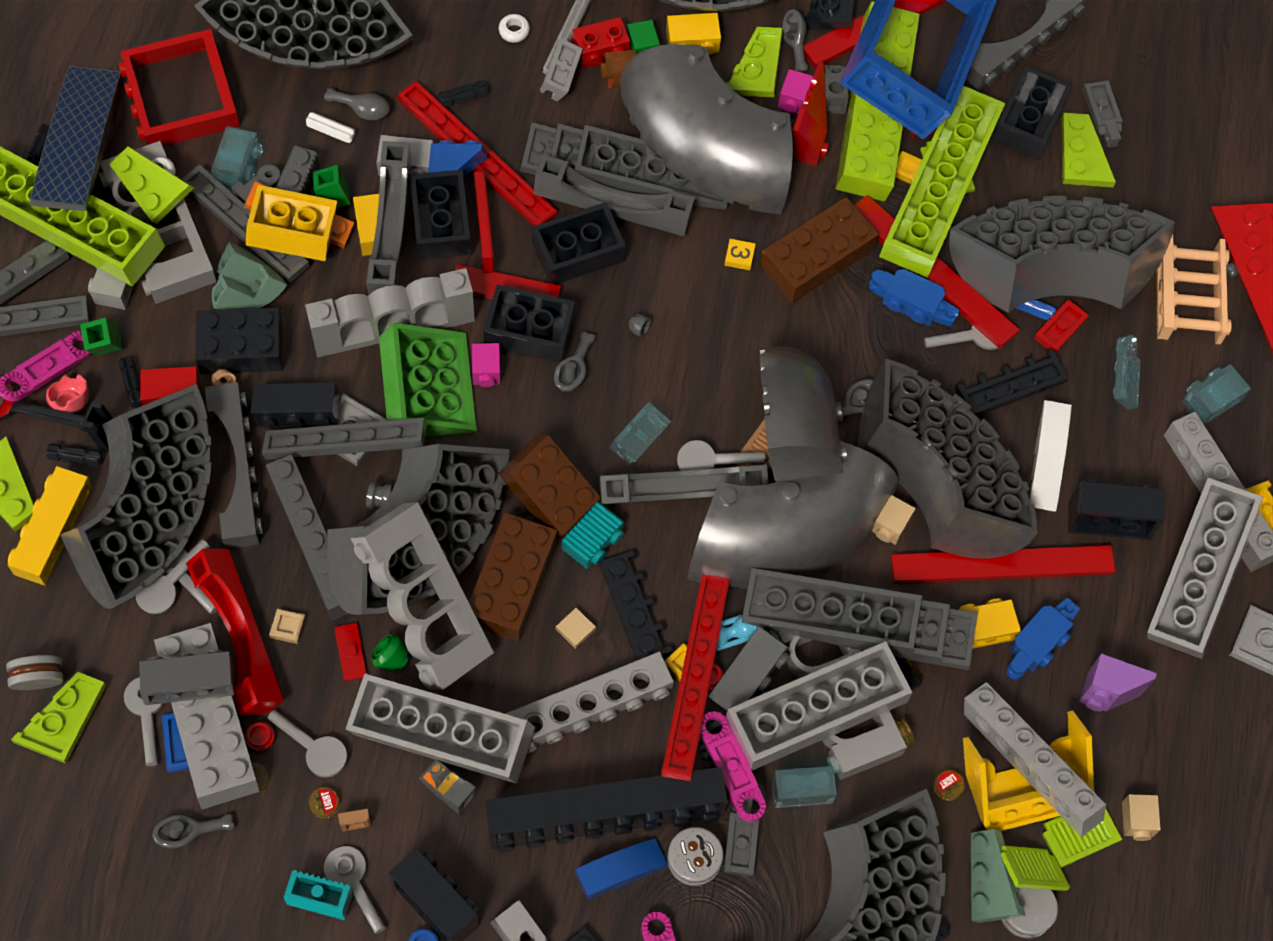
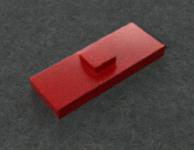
(350, 652)

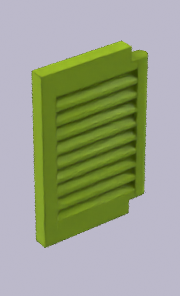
(1070, 846)
(1033, 868)

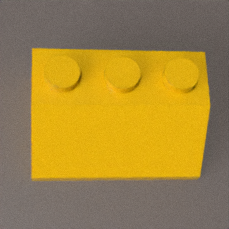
(291, 223)

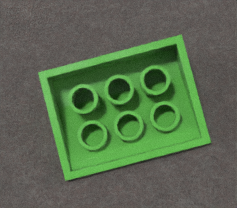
(428, 378)

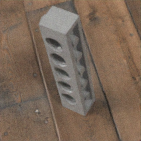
(1205, 460)
(650, 669)
(1034, 759)

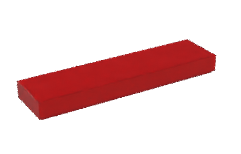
(484, 223)
(484, 284)

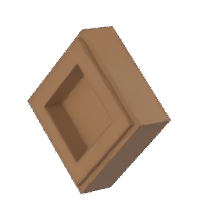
(354, 820)

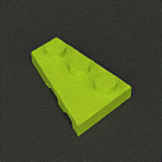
(15, 498)

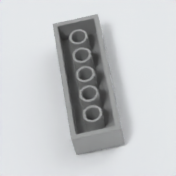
(1204, 568)
(818, 705)
(440, 728)
(210, 730)

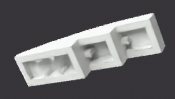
(1049, 455)

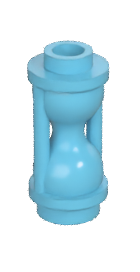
(737, 630)

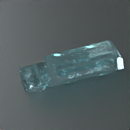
(1127, 372)

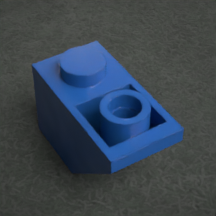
(452, 156)

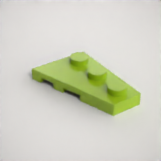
(759, 66)
(1082, 153)
(149, 184)
(62, 721)

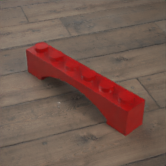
(256, 683)

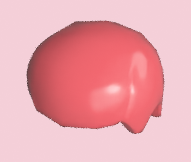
(68, 394)

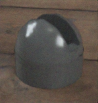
(639, 325)

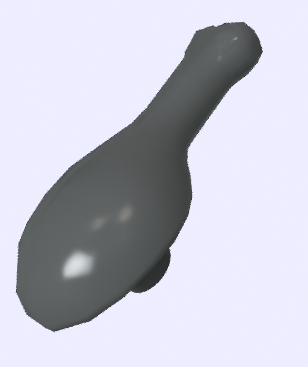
(794, 33)
(366, 105)
(572, 370)
(855, 397)
(181, 830)

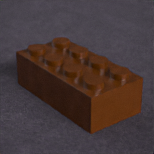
(818, 249)
(512, 576)

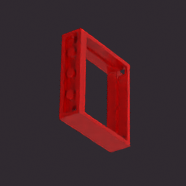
(189, 127)

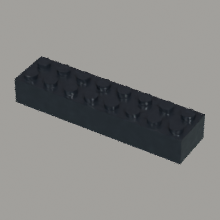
(605, 809)

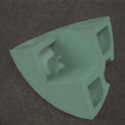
(244, 281)

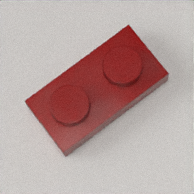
(1061, 326)

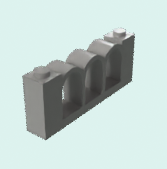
(181, 273)
(360, 319)
(375, 546)
(862, 751)

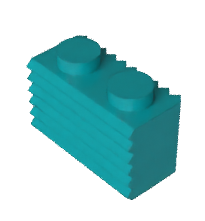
(593, 535)
(318, 895)

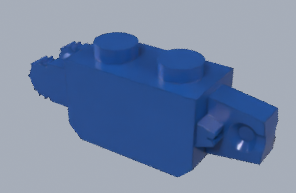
(913, 297)
(1040, 637)

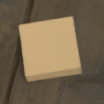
(287, 626)
(575, 628)

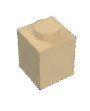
(893, 520)
(1141, 816)

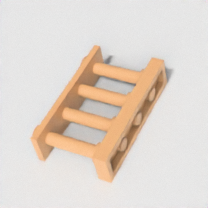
(1168, 298)

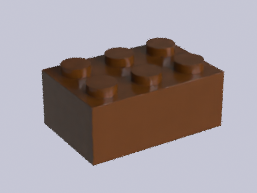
(549, 484)

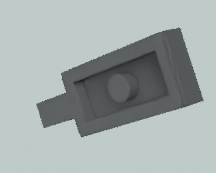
(1104, 111)
(741, 843)

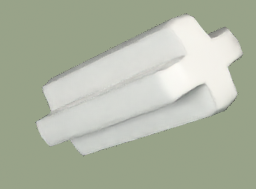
(330, 127)

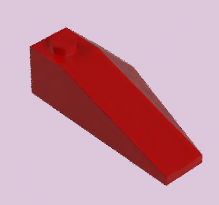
(811, 124)

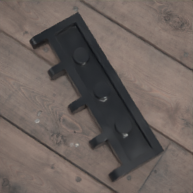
(1013, 385)
(632, 607)

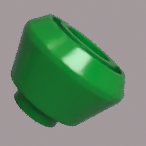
(390, 653)

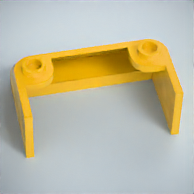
(1007, 798)

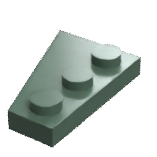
(991, 884)

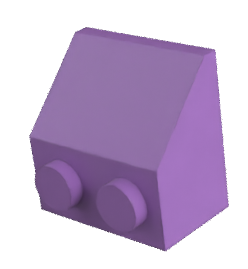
(1113, 683)

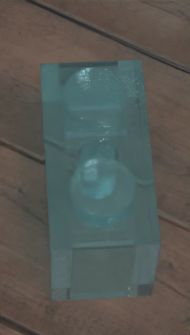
(236, 157)
(1216, 394)
(804, 786)

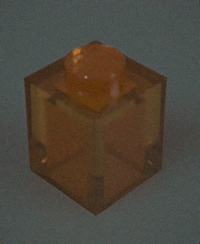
(614, 65)

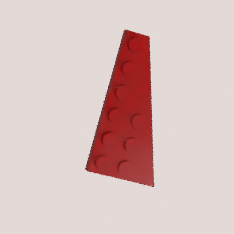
(1250, 244)

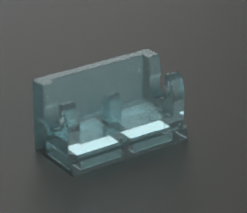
(639, 433)

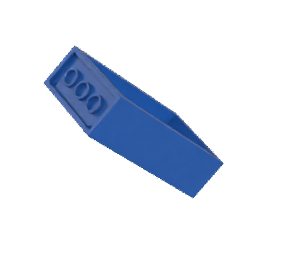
(900, 94)

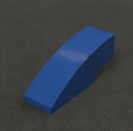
(620, 868)

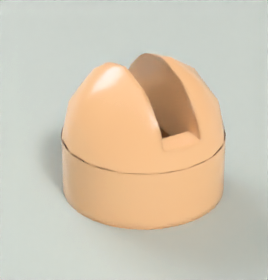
(222, 373)

